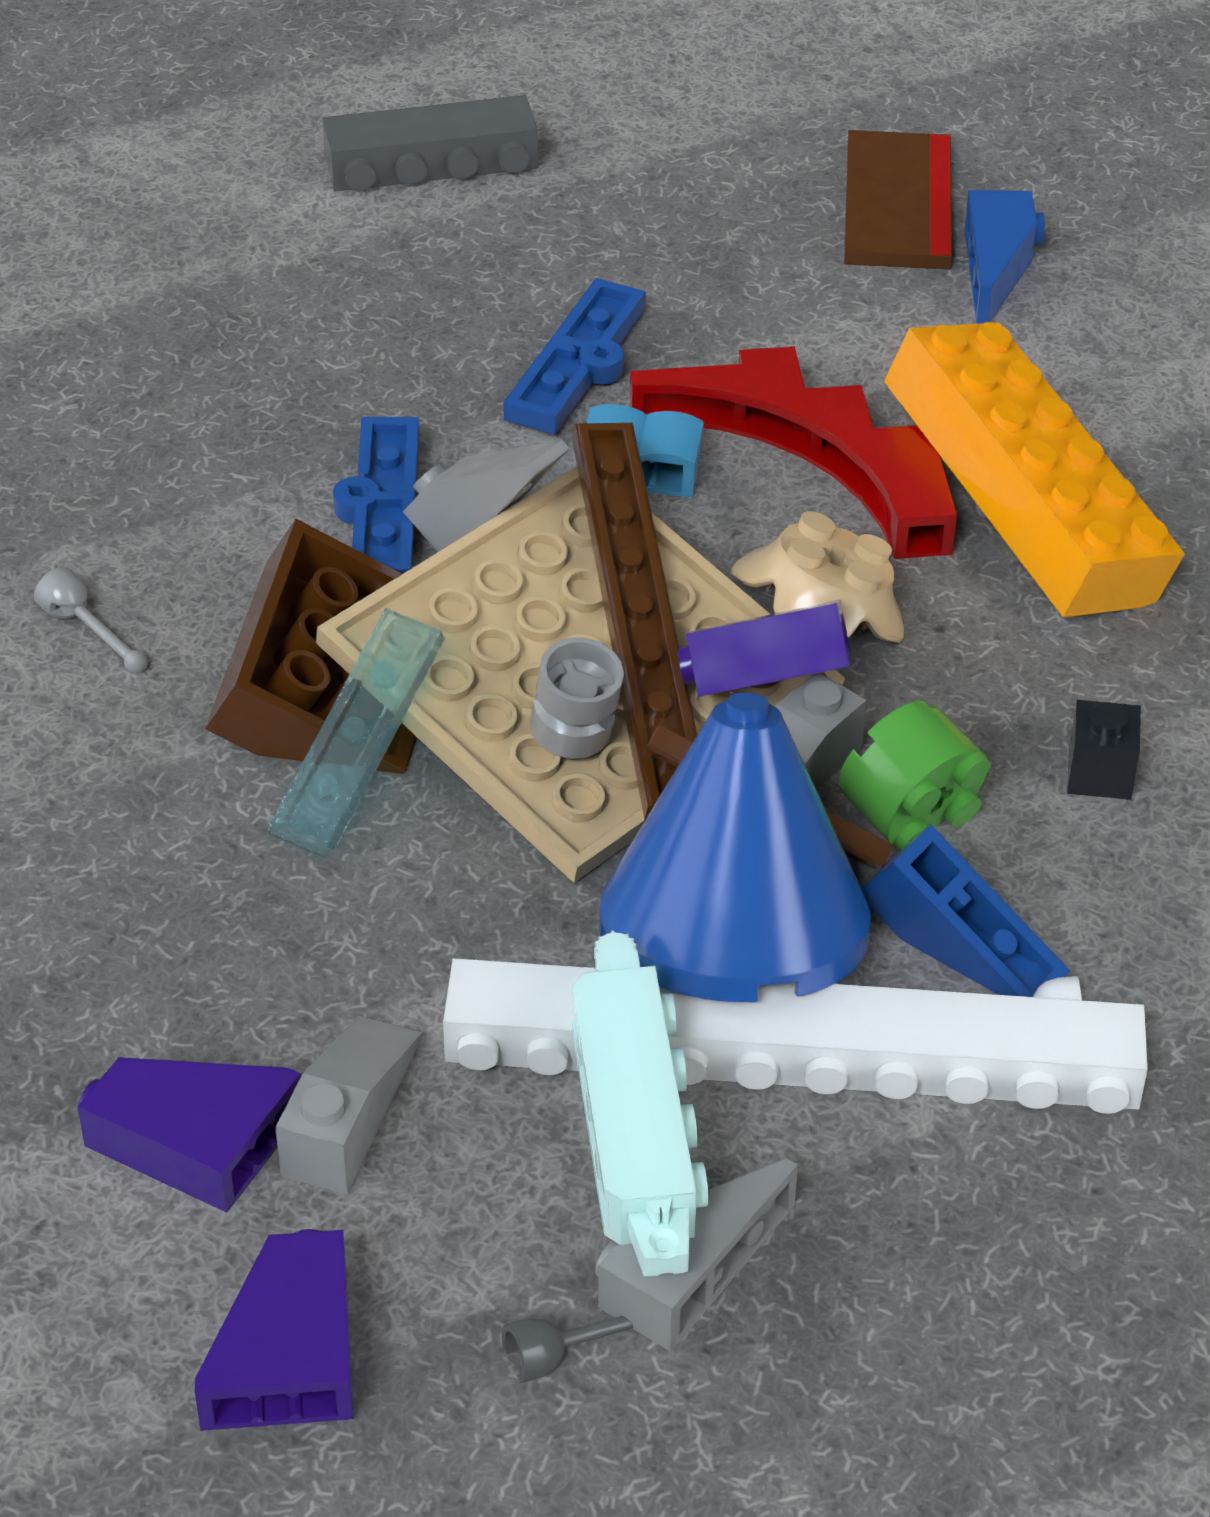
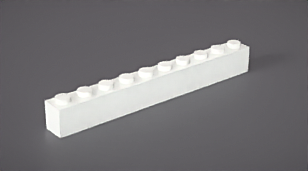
(828, 1039)

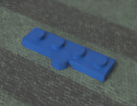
(577, 355)
(382, 491)

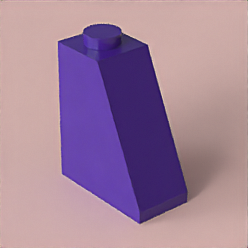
(766, 649)
(188, 1122)
(283, 1340)

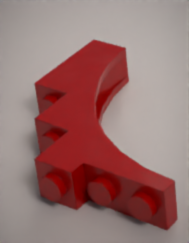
(766, 400)

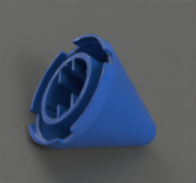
(739, 869)

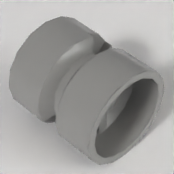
(576, 697)

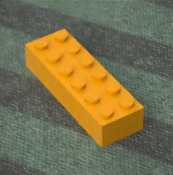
(1033, 469)

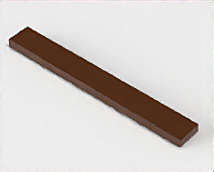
(633, 595)

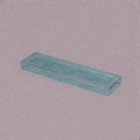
(356, 734)

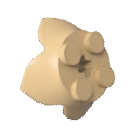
(824, 564)

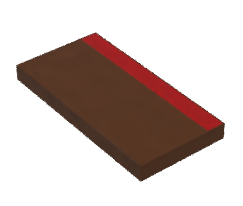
(898, 200)

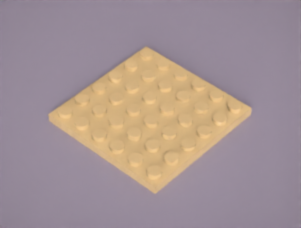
(501, 606)

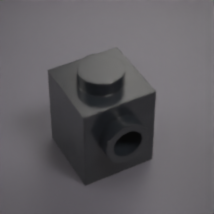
(1104, 749)

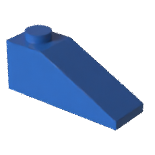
(999, 244)
(957, 918)

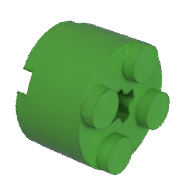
(915, 773)

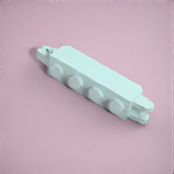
(634, 1108)

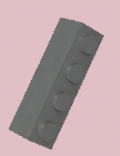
(430, 143)

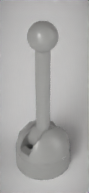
(64, 598)

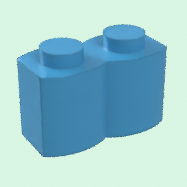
(666, 444)

